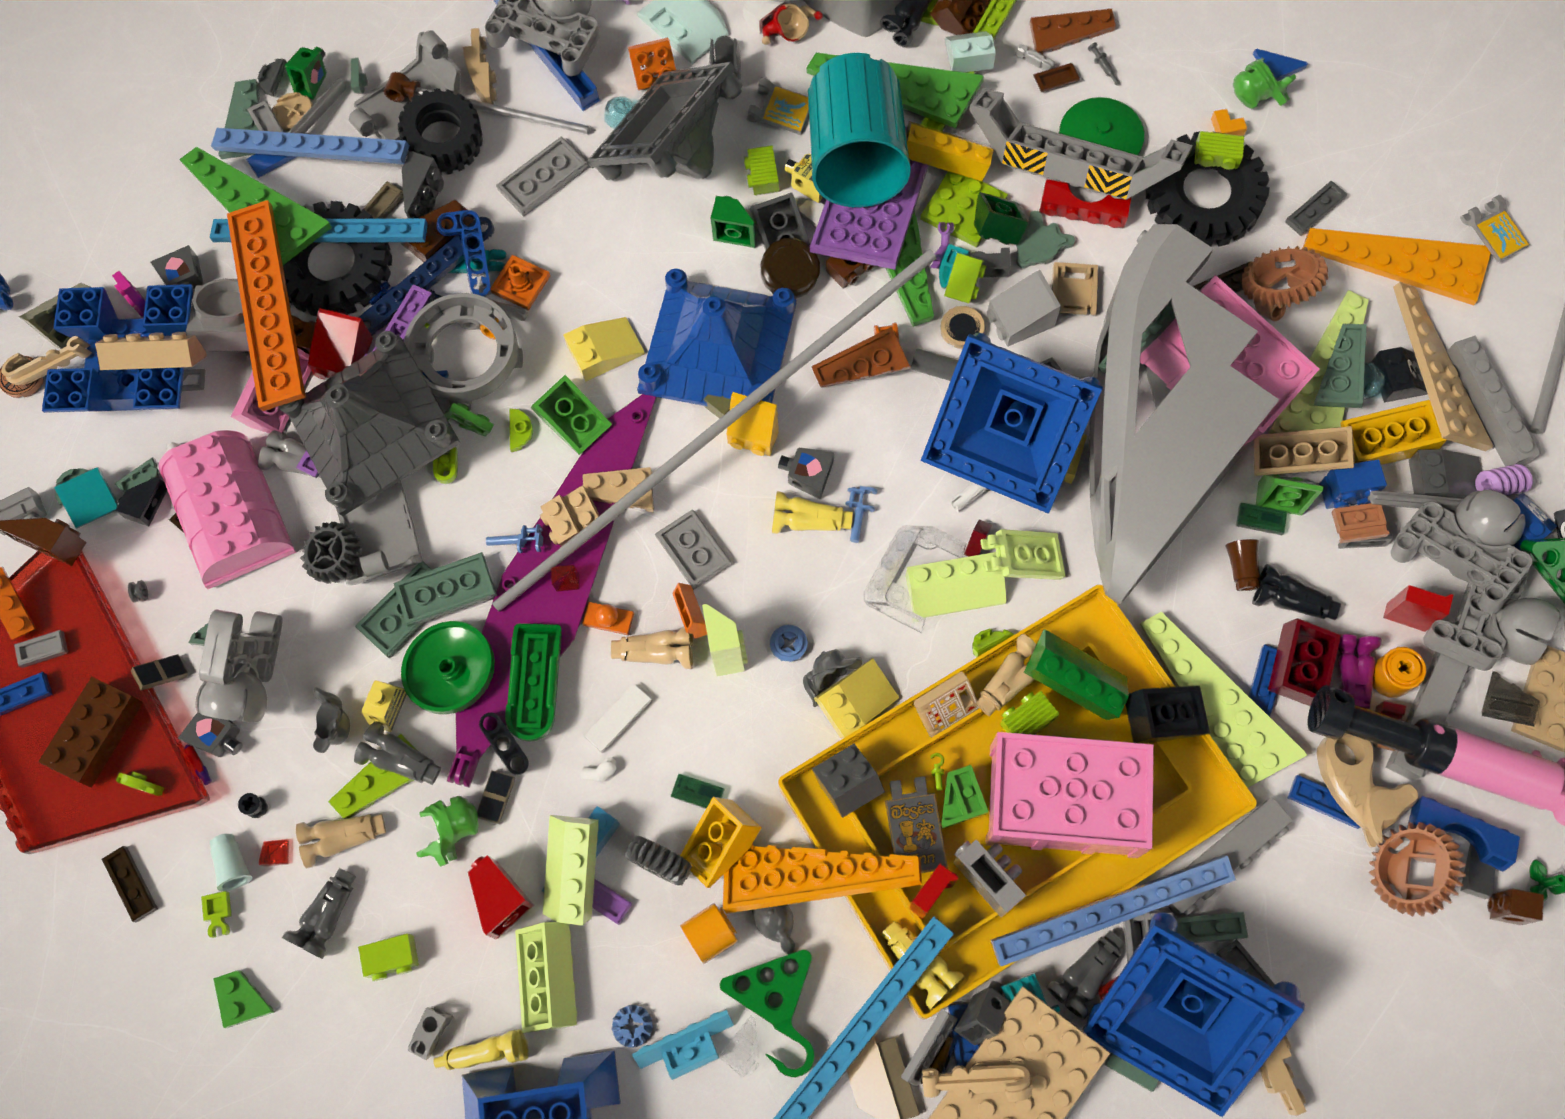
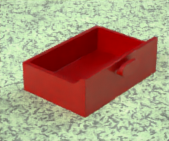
(1418, 608)
(932, 889)

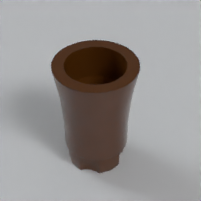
(1245, 563)

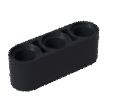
(514, 749)

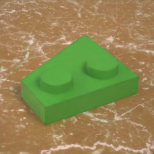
(962, 797)
(239, 999)

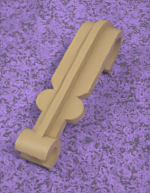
(21, 372)
(1011, 1079)

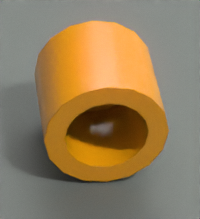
(1393, 683)
(709, 932)

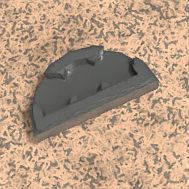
(270, 76)

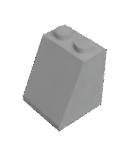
(1024, 309)

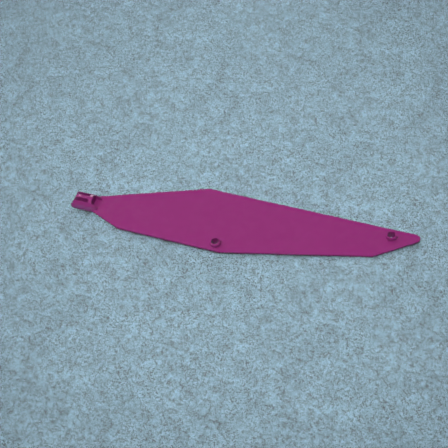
(541, 603)

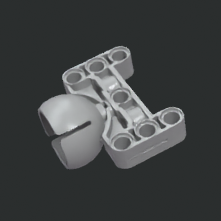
(549, 24)
(1477, 537)
(1508, 632)
(237, 665)

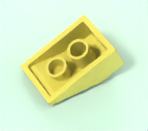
(603, 346)
(856, 698)

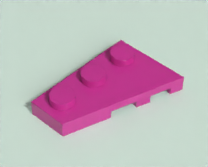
(130, 293)

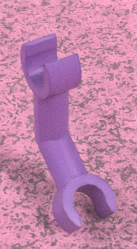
(945, 240)

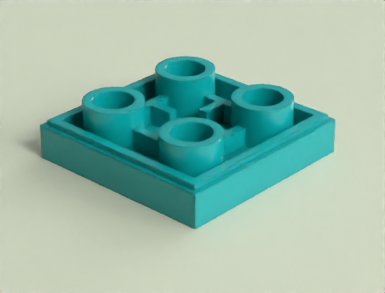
(87, 497)

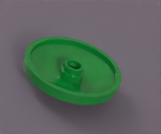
(1104, 123)
(447, 667)

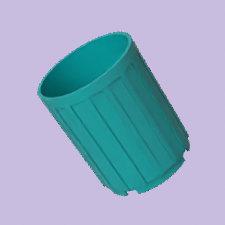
(857, 131)

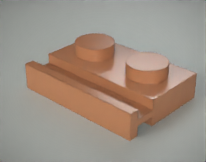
(1360, 522)

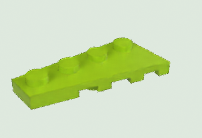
(367, 788)

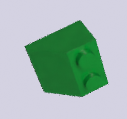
(732, 223)

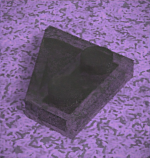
(1509, 702)

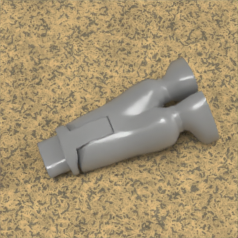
(284, 460)

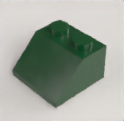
(999, 219)

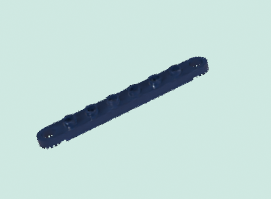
(424, 277)

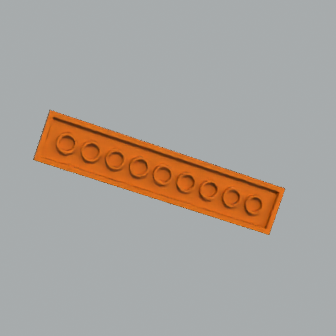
(265, 306)

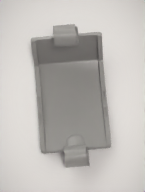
(855, 15)
(433, 71)
(384, 534)

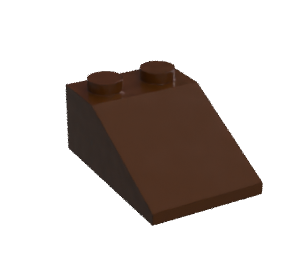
(46, 536)

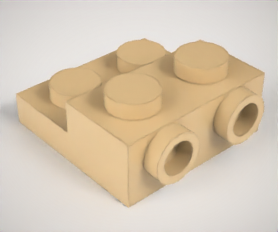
(568, 515)

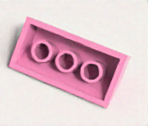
(250, 414)

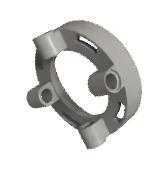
(470, 312)

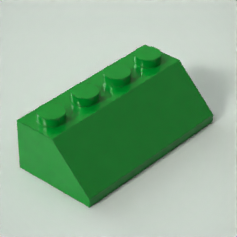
(1078, 676)

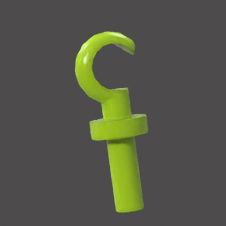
(937, 771)

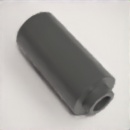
(933, 364)

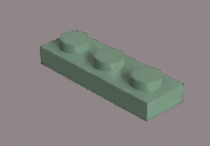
(1213, 927)

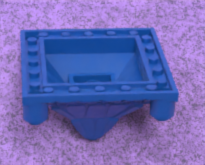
(715, 341)
(1010, 423)
(1192, 1017)

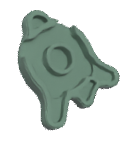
(1041, 242)

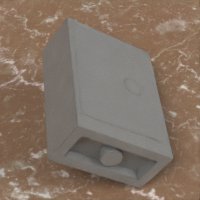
(989, 876)

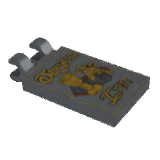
(916, 825)

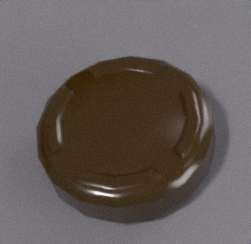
(790, 266)

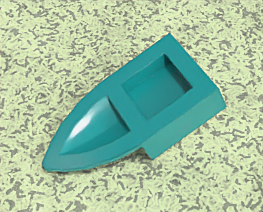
(948, 262)

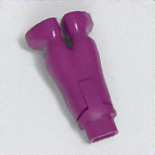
(1358, 671)

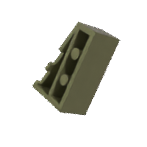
(42, 320)

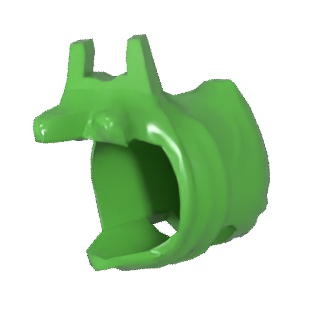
(1259, 84)
(452, 824)

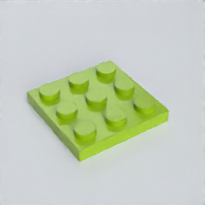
(956, 203)

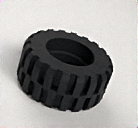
(438, 107)

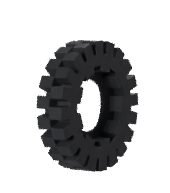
(1219, 223)
(364, 277)

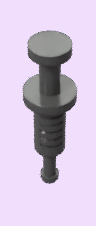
(1101, 59)

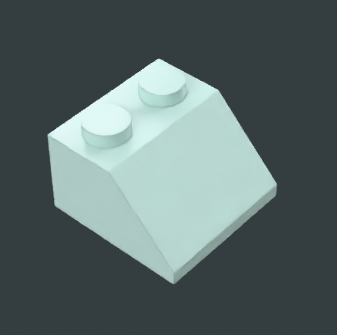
(970, 52)

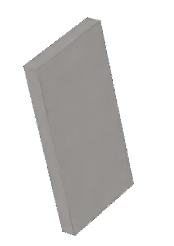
(542, 176)

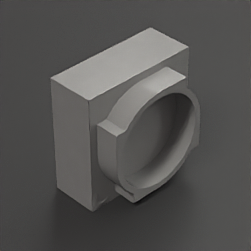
(218, 316)

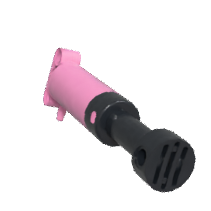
(1446, 751)

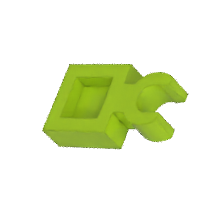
(215, 909)

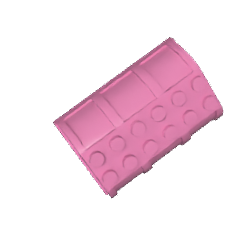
(224, 506)

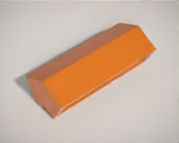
(689, 610)

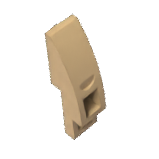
(479, 69)
(1279, 1078)

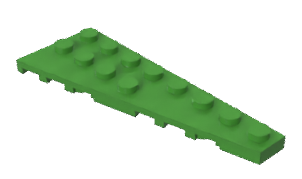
(927, 91)
(235, 190)
(914, 293)

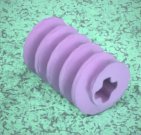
(1505, 480)

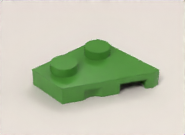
(468, 420)

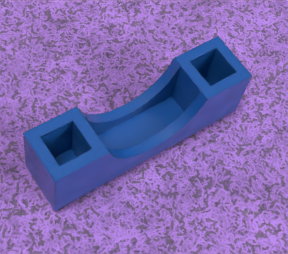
(1493, 844)

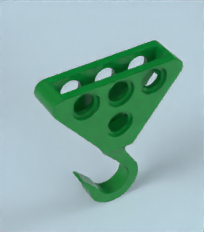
(1552, 564)
(790, 989)

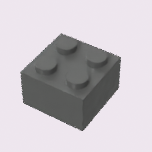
(848, 780)

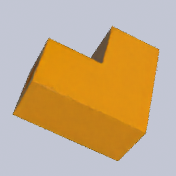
(1223, 124)

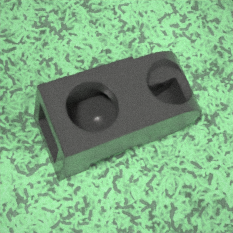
(996, 263)

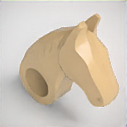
(1353, 788)

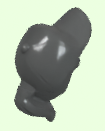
(826, 670)
(331, 721)
(776, 924)

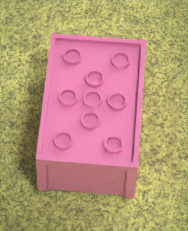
(1267, 361)
(1071, 794)

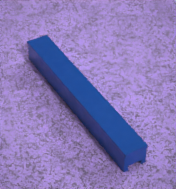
(578, 86)

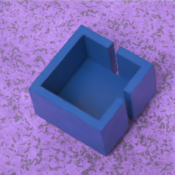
(1352, 484)

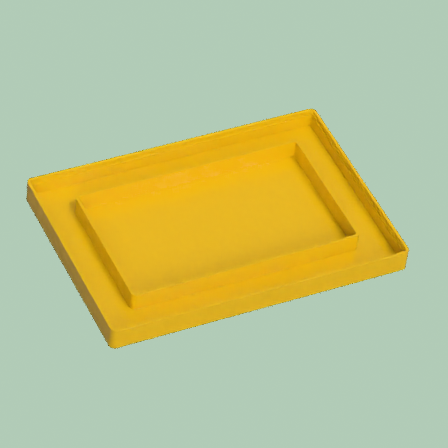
(1192, 799)

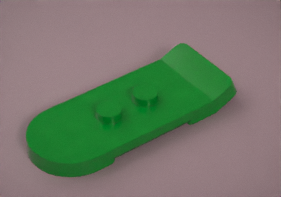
(533, 680)

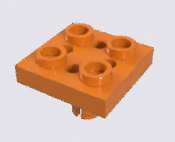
(651, 55)
(517, 271)

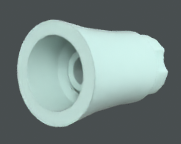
(228, 863)

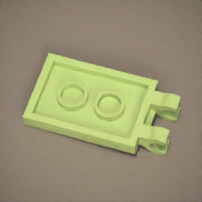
(1025, 554)

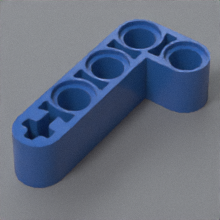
(469, 254)

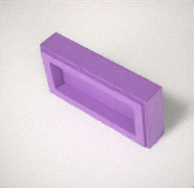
(609, 903)

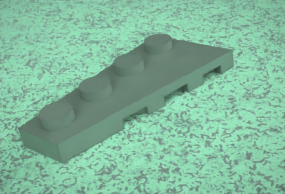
(243, 97)

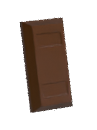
(1056, 77)

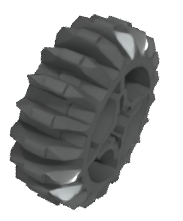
(329, 546)
(658, 860)

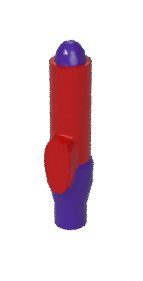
(197, 764)

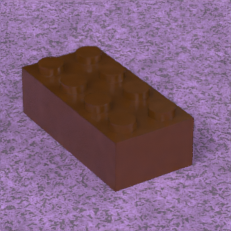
(91, 732)

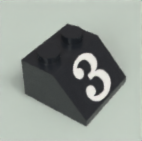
(1401, 374)

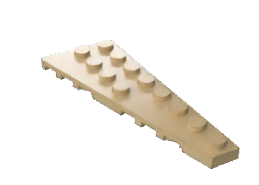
(1447, 395)

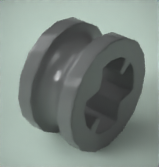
(137, 591)

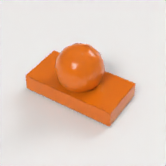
(608, 618)

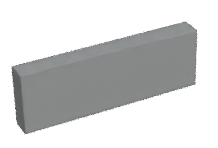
(929, 1047)

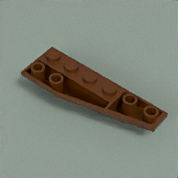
(959, 15)

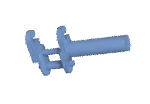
(858, 513)
(520, 539)

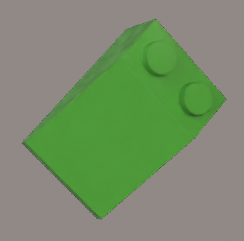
(571, 415)
(1286, 494)

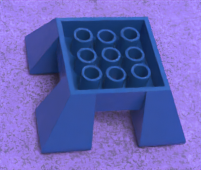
(90, 317)
(582, 1085)

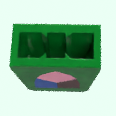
(306, 71)

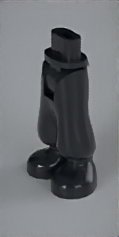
(908, 14)
(1294, 595)

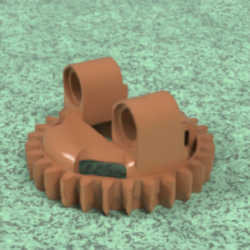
(1303, 278)
(1425, 845)

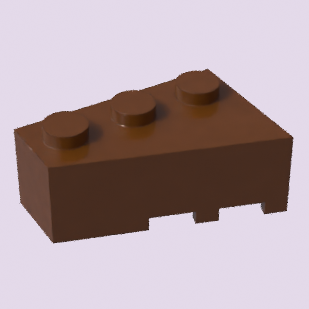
(434, 239)

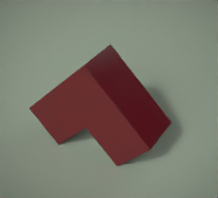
(980, 532)

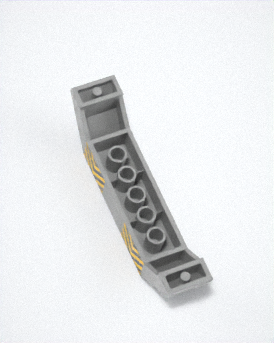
(1071, 158)

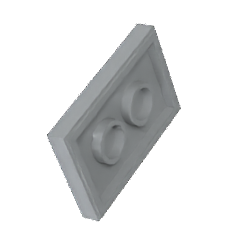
(693, 549)

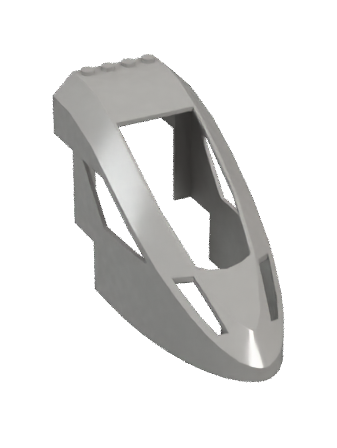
(1196, 426)

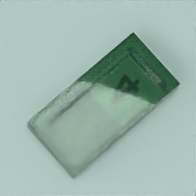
(1261, 518)
(695, 791)

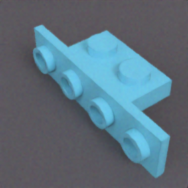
(687, 1048)

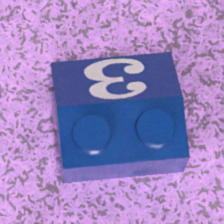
(1537, 523)

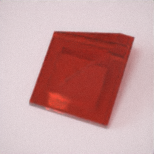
(274, 853)

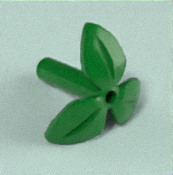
(1538, 873)

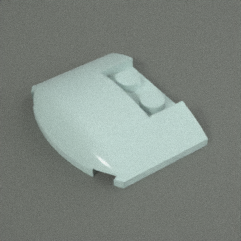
(686, 24)

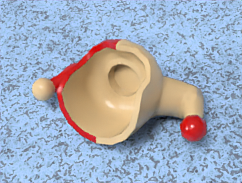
(790, 22)

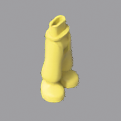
(808, 515)
(900, 940)
(509, 1045)

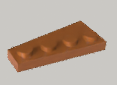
(1061, 29)
(866, 359)

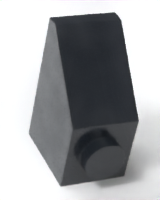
(142, 501)

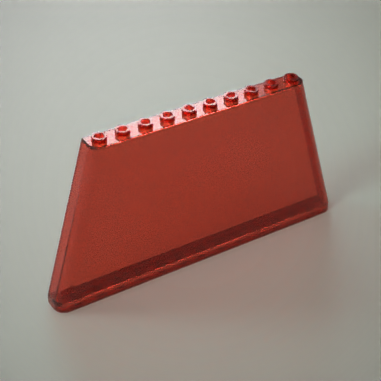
(40, 803)

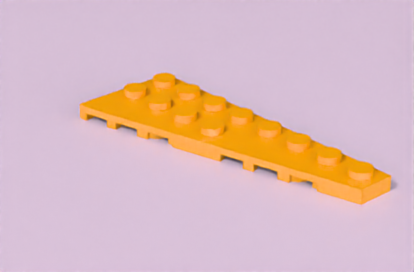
(1432, 265)
(798, 875)

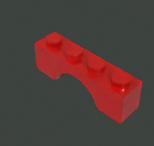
(1059, 201)

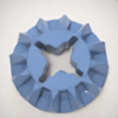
(790, 633)
(641, 1033)

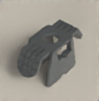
(725, 51)

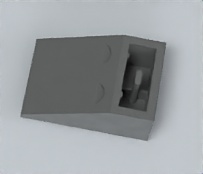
(420, 184)

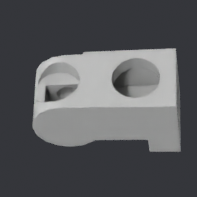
(428, 1032)

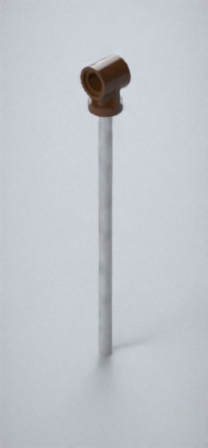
(399, 87)

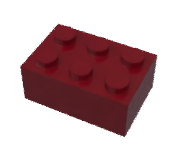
(1303, 661)

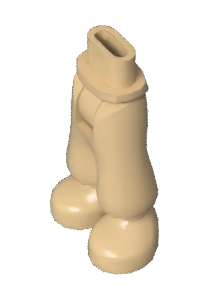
(655, 648)
(1009, 678)
(336, 836)

